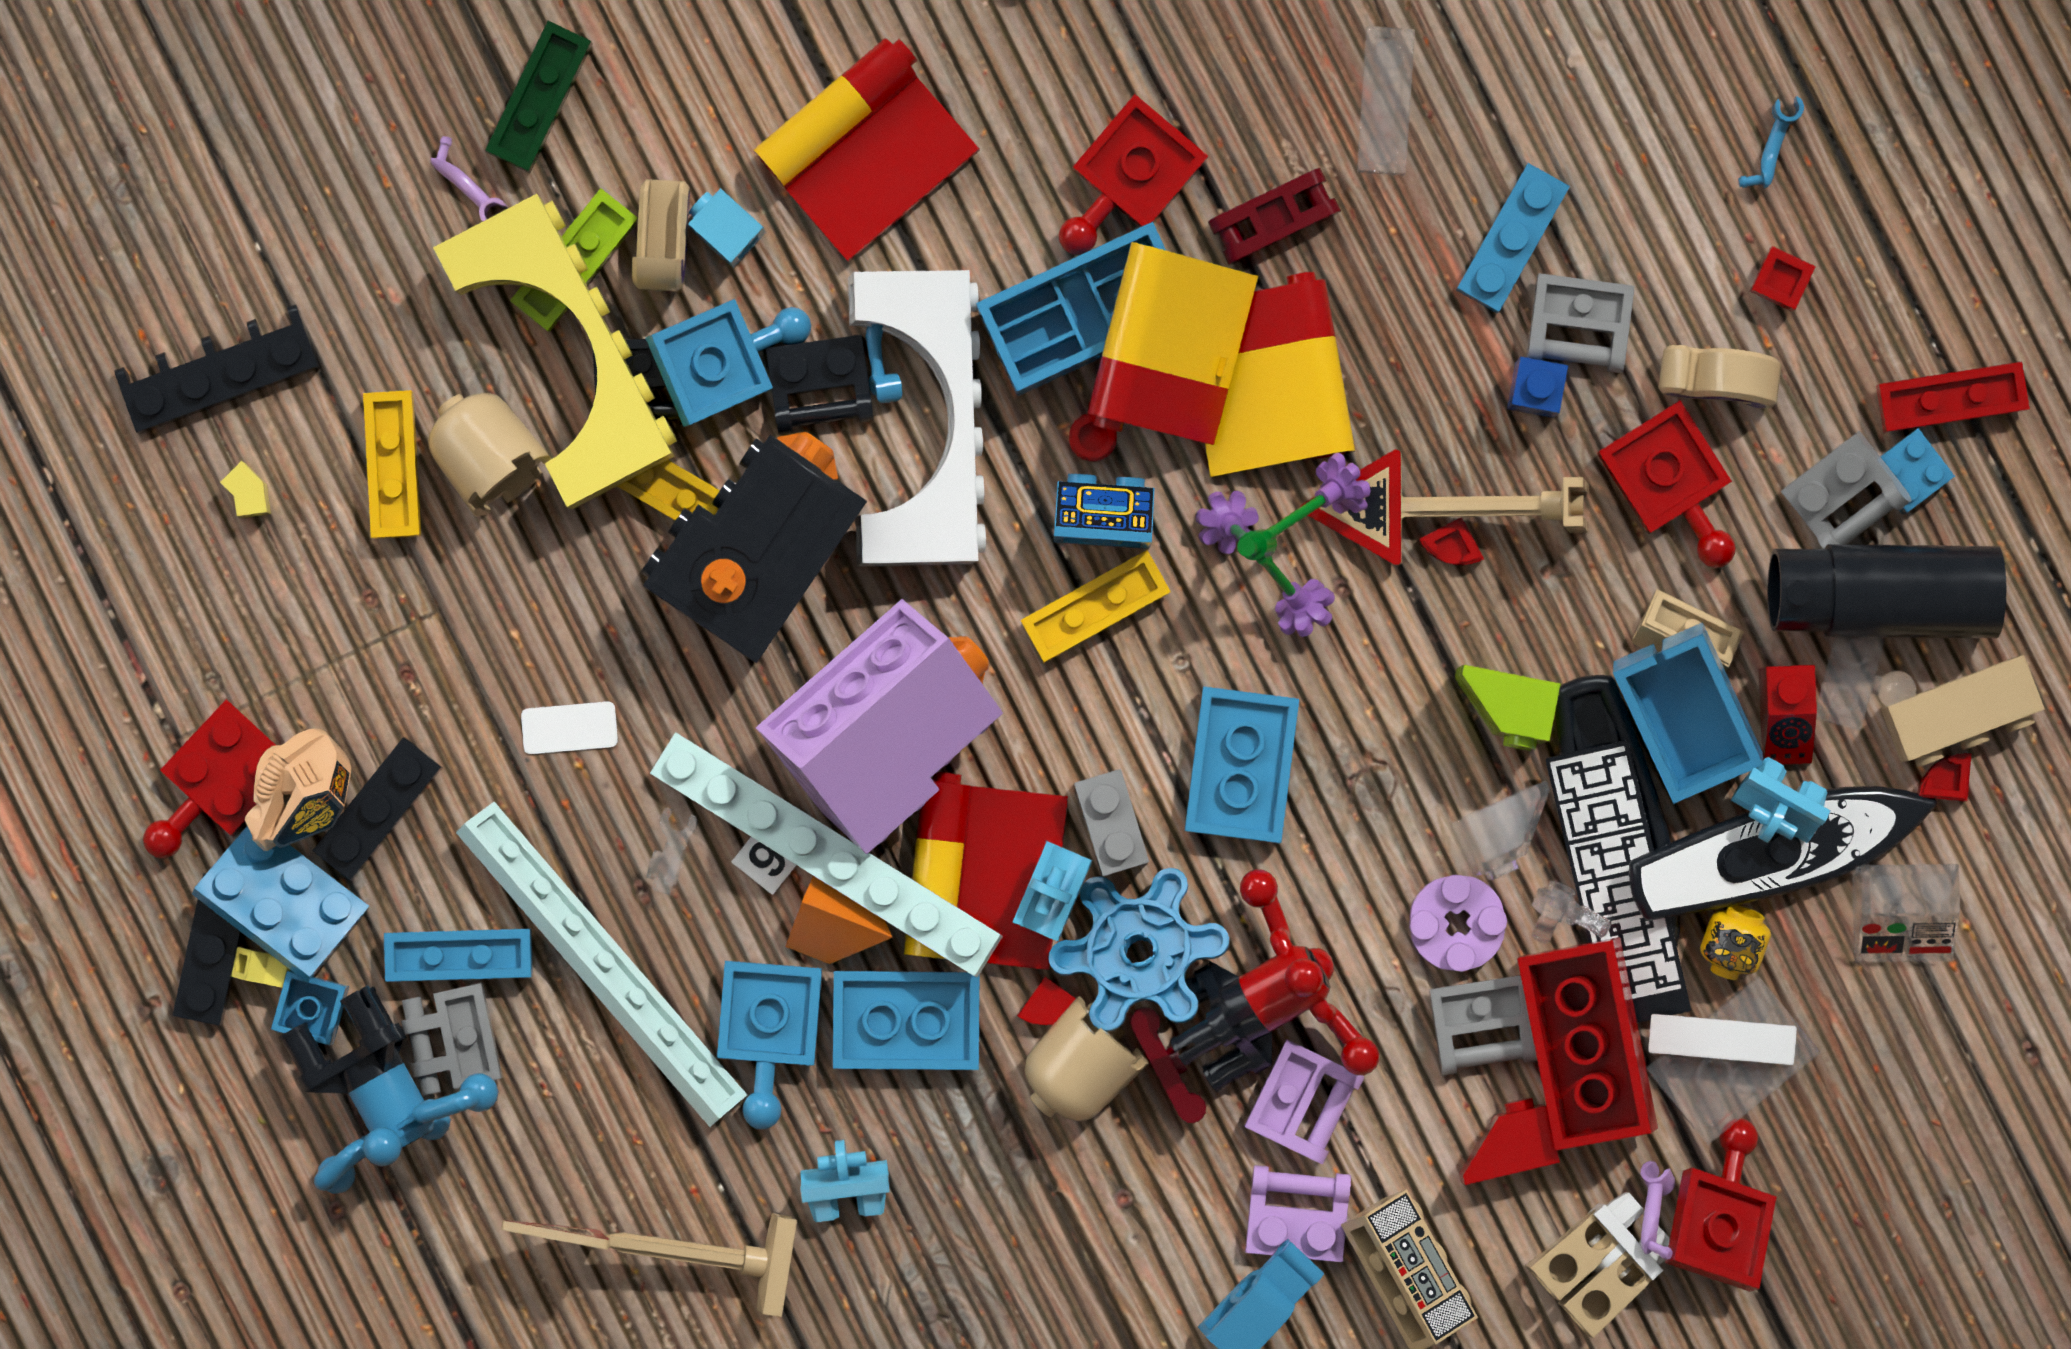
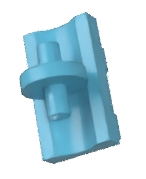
(1779, 806)
(1052, 891)
(845, 1177)

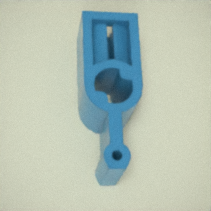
(1261, 1301)

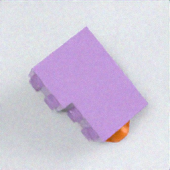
(883, 723)

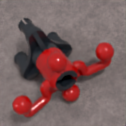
(1266, 998)

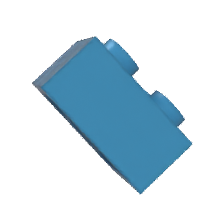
(1917, 467)
(312, 1003)

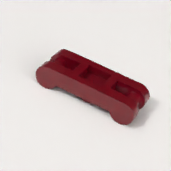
(1274, 216)
(1166, 1065)

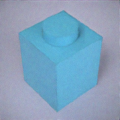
(725, 226)

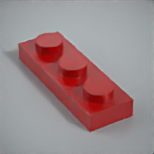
(1952, 397)

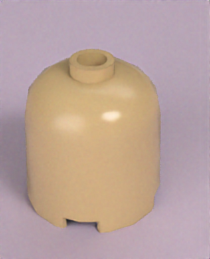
(485, 450)
(1080, 1066)

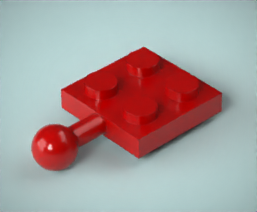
(1136, 167)
(1666, 473)
(215, 773)
(1721, 1224)

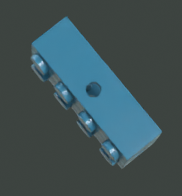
(1061, 314)

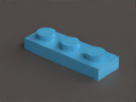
(1512, 238)
(458, 955)

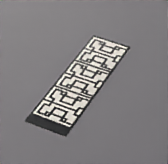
(1602, 833)

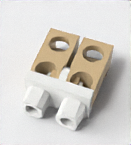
(1608, 1248)

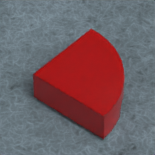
(1452, 544)
(1947, 779)
(1046, 1004)

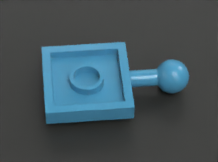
(716, 361)
(768, 1019)

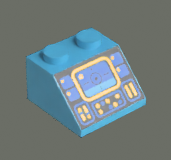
(1104, 513)

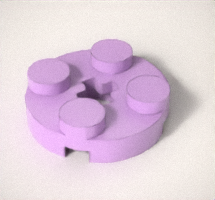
(1429, 924)

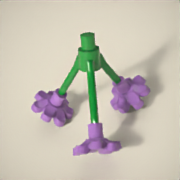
(1230, 522)

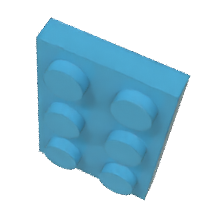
(1241, 764)
(281, 903)
(906, 1020)

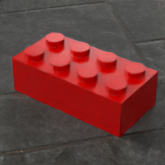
(1587, 1043)

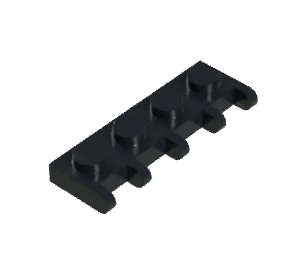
(219, 374)

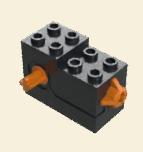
(761, 548)

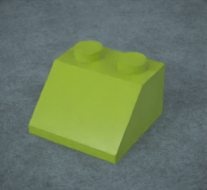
(1511, 704)

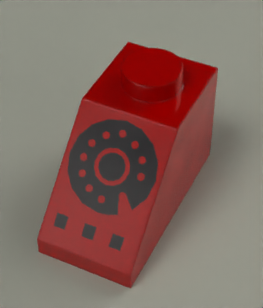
(1788, 713)
(1512, 1143)

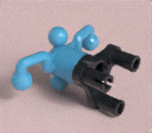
(379, 1089)

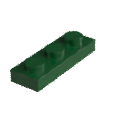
(539, 96)

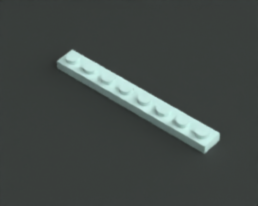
(826, 855)
(601, 963)

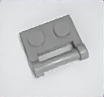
(1581, 306)
(1839, 479)
(1481, 1008)

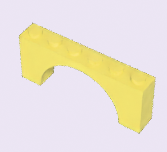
(528, 251)

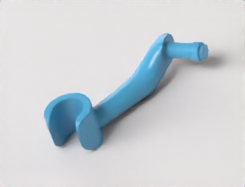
(1773, 145)
(885, 386)

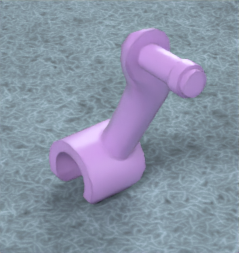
(462, 181)
(1657, 1188)

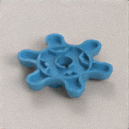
(1125, 921)

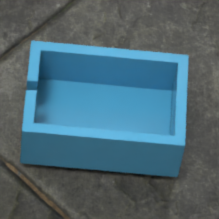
(1688, 713)

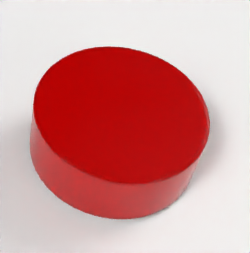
(1091, 441)

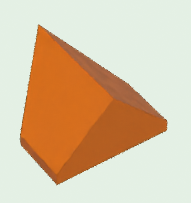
(833, 925)

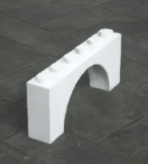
(933, 318)

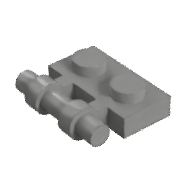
(465, 1034)

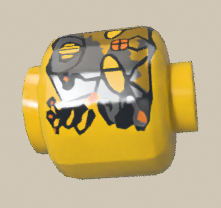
(1735, 941)

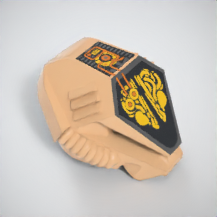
(316, 777)

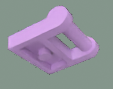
(1289, 1094)
(1310, 1230)

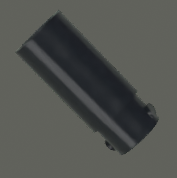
(1888, 591)

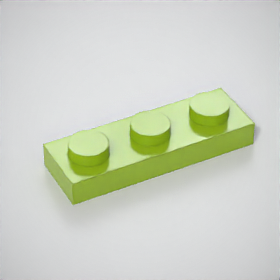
(597, 235)

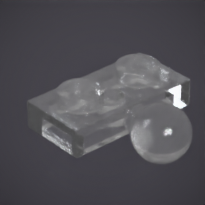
(1853, 678)

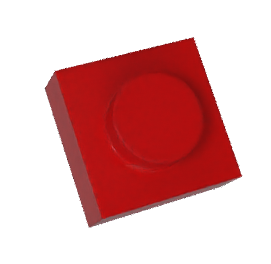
(1782, 278)

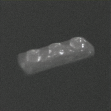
(1385, 100)

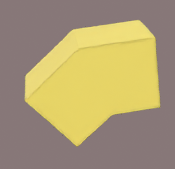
(248, 491)
(258, 967)

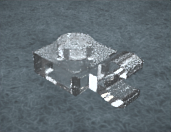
(666, 865)

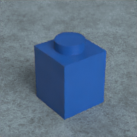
(1537, 387)

